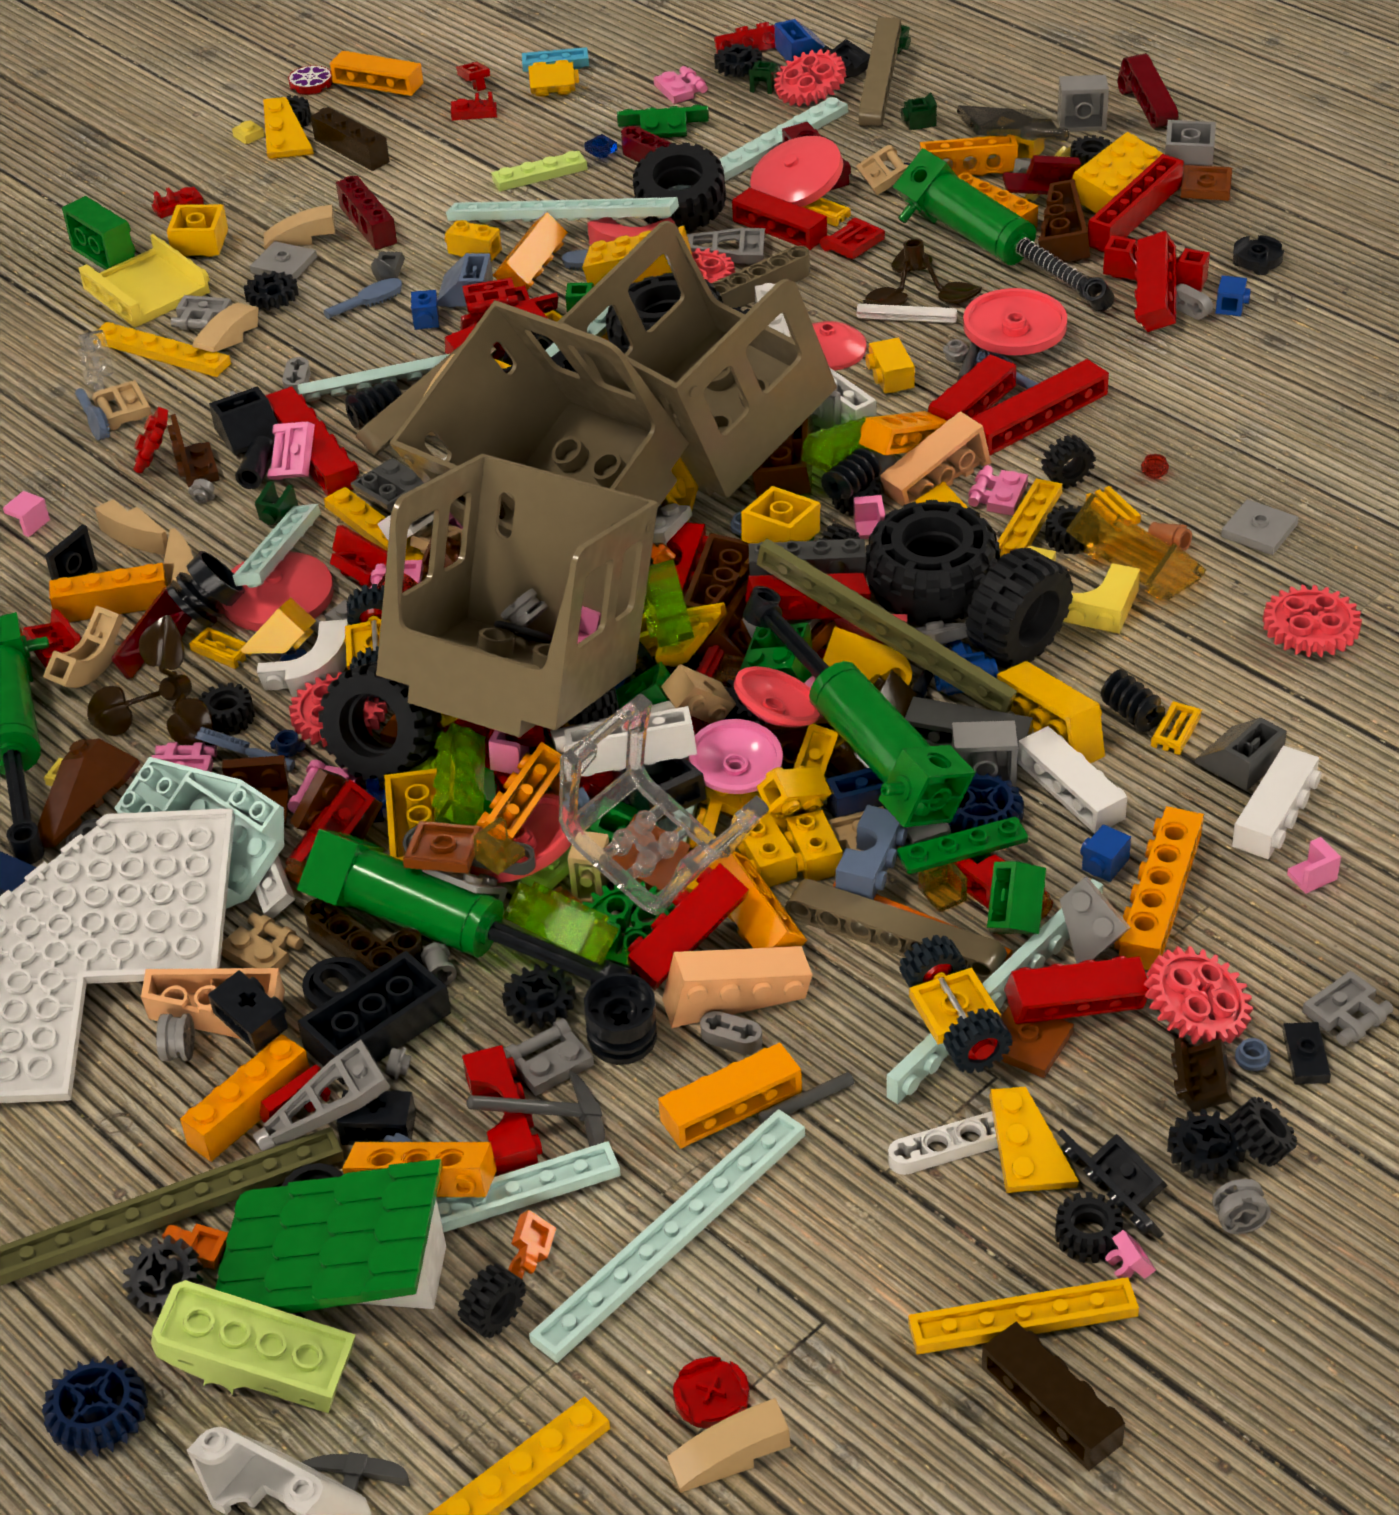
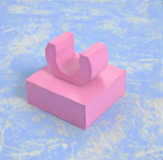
(1132, 1256)

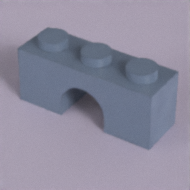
(866, 870)

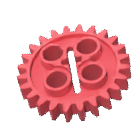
(810, 77)
(713, 265)
(1312, 620)
(306, 708)
(1198, 996)

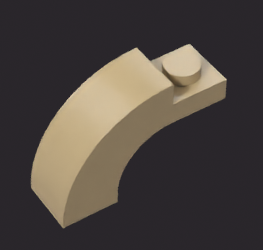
(90, 655)

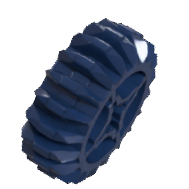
(983, 803)
(96, 1416)

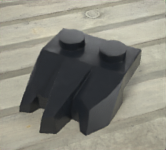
(854, 58)

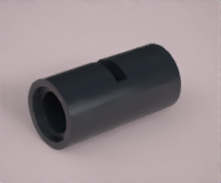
(255, 463)

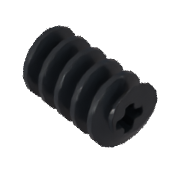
(370, 402)
(851, 474)
(1132, 700)

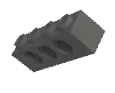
(825, 555)

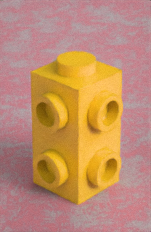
(552, 78)
(472, 238)
(794, 789)

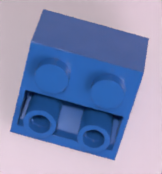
(794, 38)

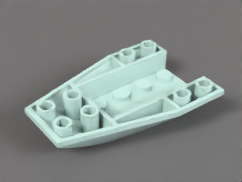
(257, 824)

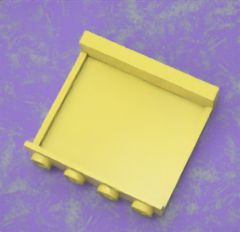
(146, 283)

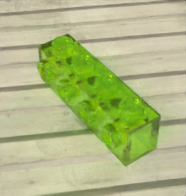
(832, 444)
(666, 606)
(459, 776)
(562, 923)

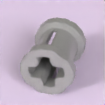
(436, 959)

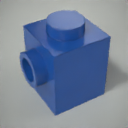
(1232, 295)
(425, 309)
(1105, 852)

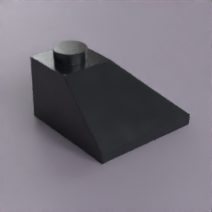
(72, 556)

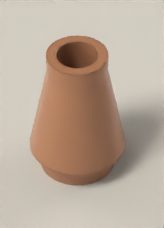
(1172, 533)

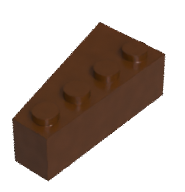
(1064, 224)
(784, 466)
(719, 571)

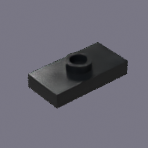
(1306, 1053)

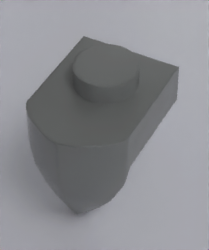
(387, 265)

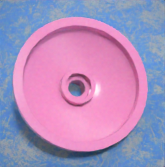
(736, 755)

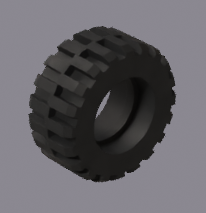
(683, 166)
(1019, 606)
(348, 734)

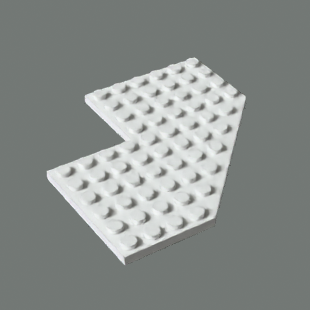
(104, 911)

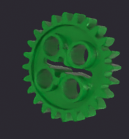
(617, 900)

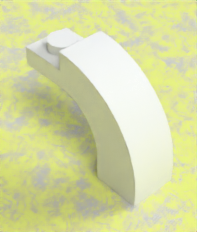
(325, 657)

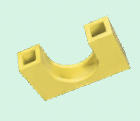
(1107, 604)

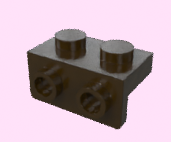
(1201, 1074)

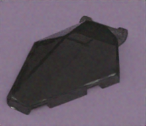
(1005, 121)

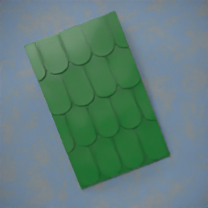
(339, 1241)

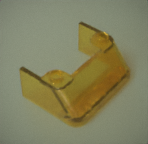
(1119, 541)

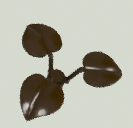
(914, 258)
(161, 647)

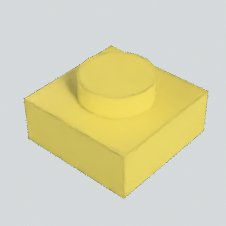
(248, 132)

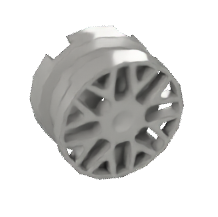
(524, 609)
(175, 1037)
(1242, 1208)

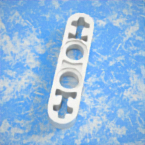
(949, 1135)

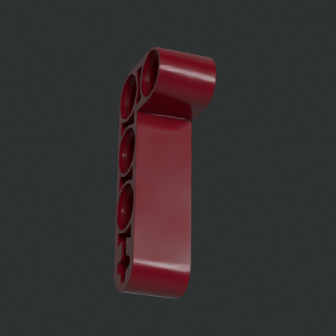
(1140, 77)
(639, 142)

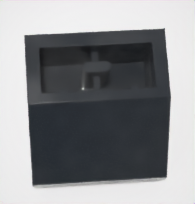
(243, 418)

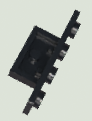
(1126, 1175)

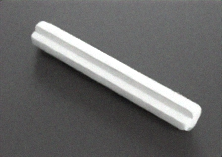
(906, 313)

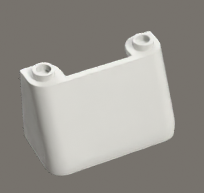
(246, 1470)

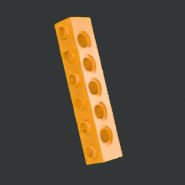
(1160, 885)

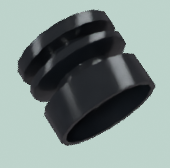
(205, 589)
(620, 1018)

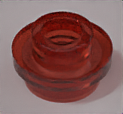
(1155, 466)

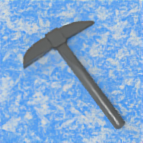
(586, 1109)
(357, 1466)

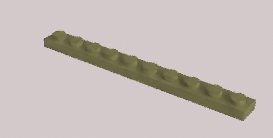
(886, 627)
(164, 1205)

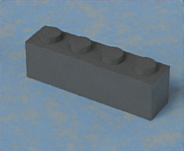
(935, 718)

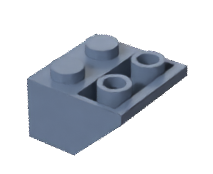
(469, 270)

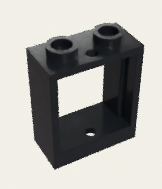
(685, 787)

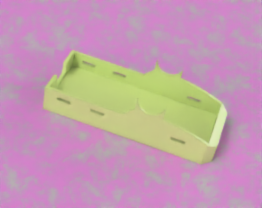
(251, 1346)

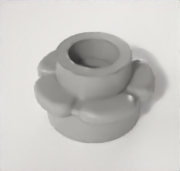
(955, 350)
(202, 490)
(398, 1063)

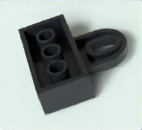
(377, 1007)

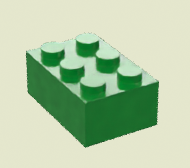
(98, 233)

